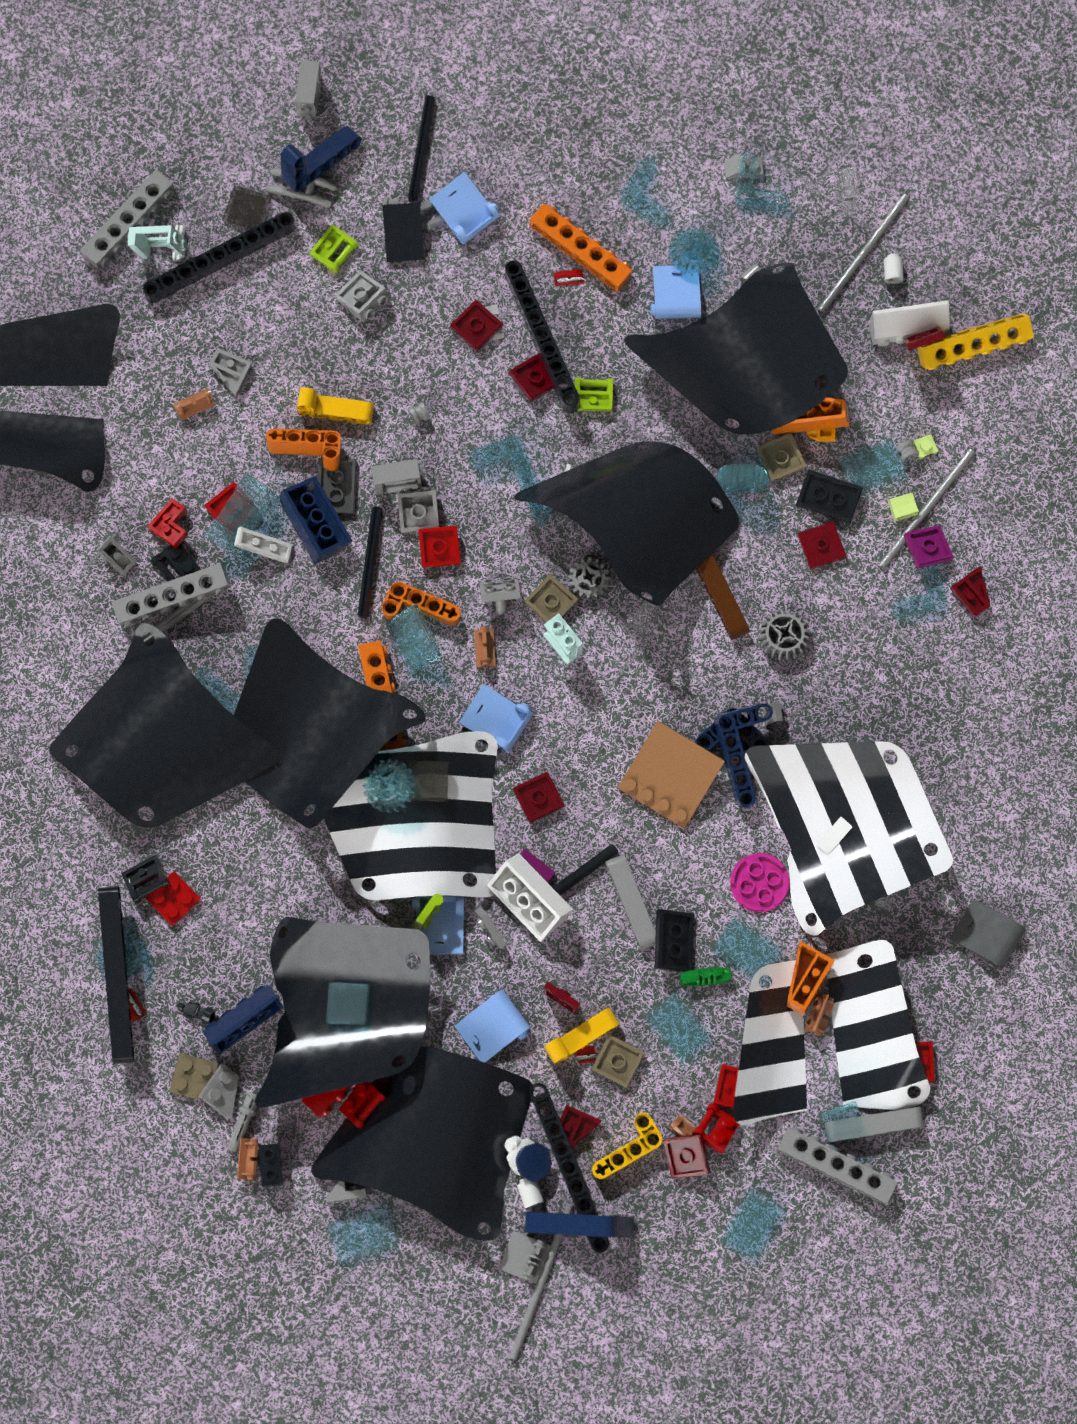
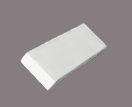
(263, 545)

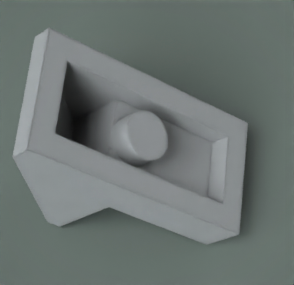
(732, 165)
(116, 556)
(340, 1194)

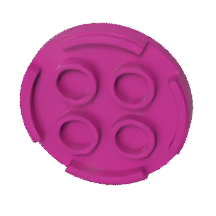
(759, 882)

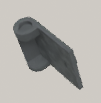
(989, 936)

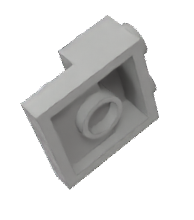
(362, 296)
(417, 509)

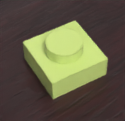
(925, 446)

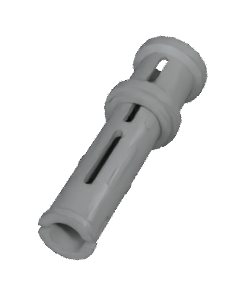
(245, 1110)

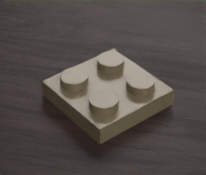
(781, 457)
(550, 599)
(617, 1061)
(191, 1076)

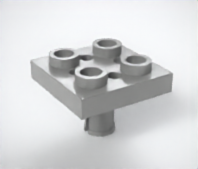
(500, 592)

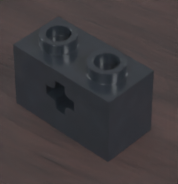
(270, 1165)

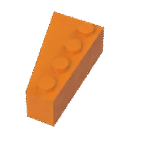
(826, 415)

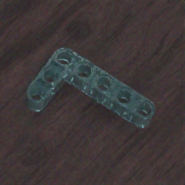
(520, 473)

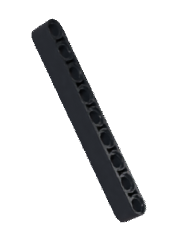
(224, 249)
(542, 328)
(116, 975)
(567, 1157)

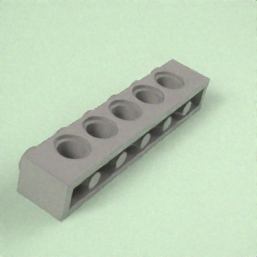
(116, 223)
(123, 606)
(886, 1181)

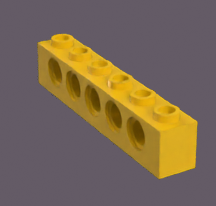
(1022, 333)

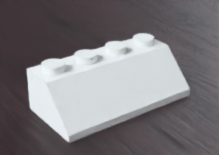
(906, 321)
(529, 897)

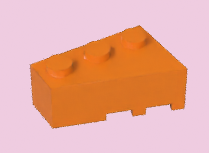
(808, 976)

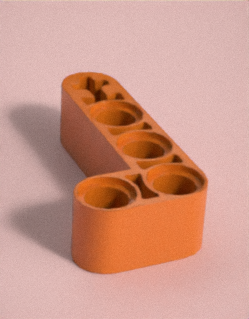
(307, 442)
(427, 600)

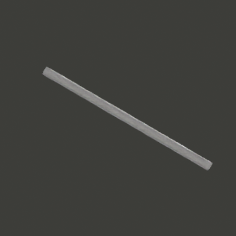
(863, 253)
(927, 508)
(538, 1290)

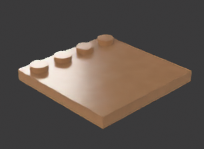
(671, 774)

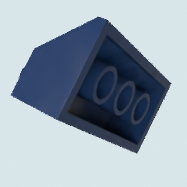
(314, 519)
(243, 1019)

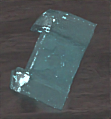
(243, 509)

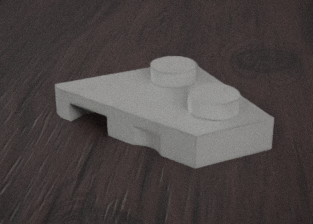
(230, 369)
(486, 923)
(221, 1091)

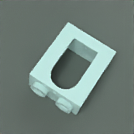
(142, 244)
(564, 643)

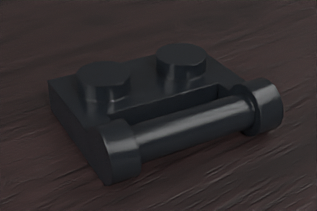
(178, 558)
(142, 874)

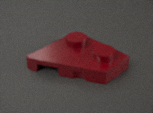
(972, 592)
(576, 1125)

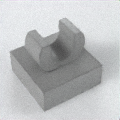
(777, 714)

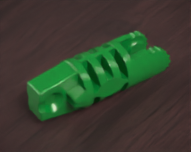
(705, 976)

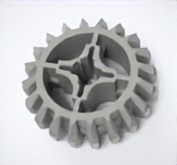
(792, 620)

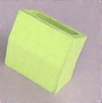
(903, 507)

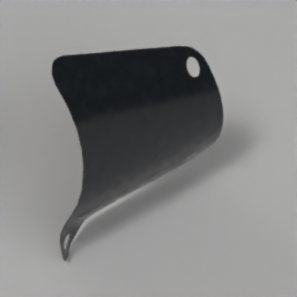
(57, 351)
(750, 355)
(644, 512)
(316, 721)
(159, 737)
(328, 1057)
(436, 1140)

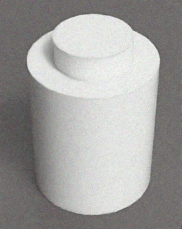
(893, 269)
(529, 1193)

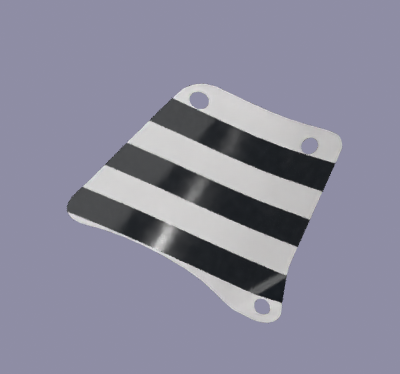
(881, 801)
(427, 843)
(870, 1035)

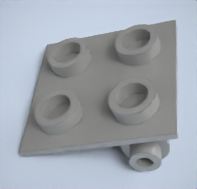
(524, 1257)

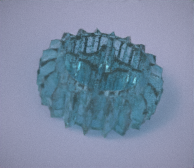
(692, 258)
(742, 478)
(378, 799)
(135, 964)

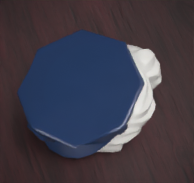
(528, 1158)

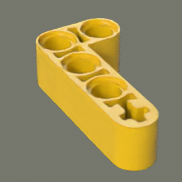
(334, 408)
(581, 1036)
(625, 1152)

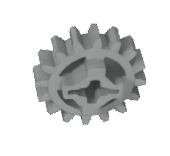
(581, 581)

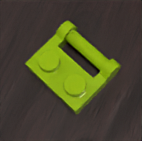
(329, 244)
(595, 400)
(426, 915)

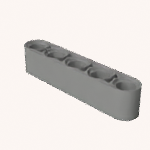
(632, 902)
(874, 1124)

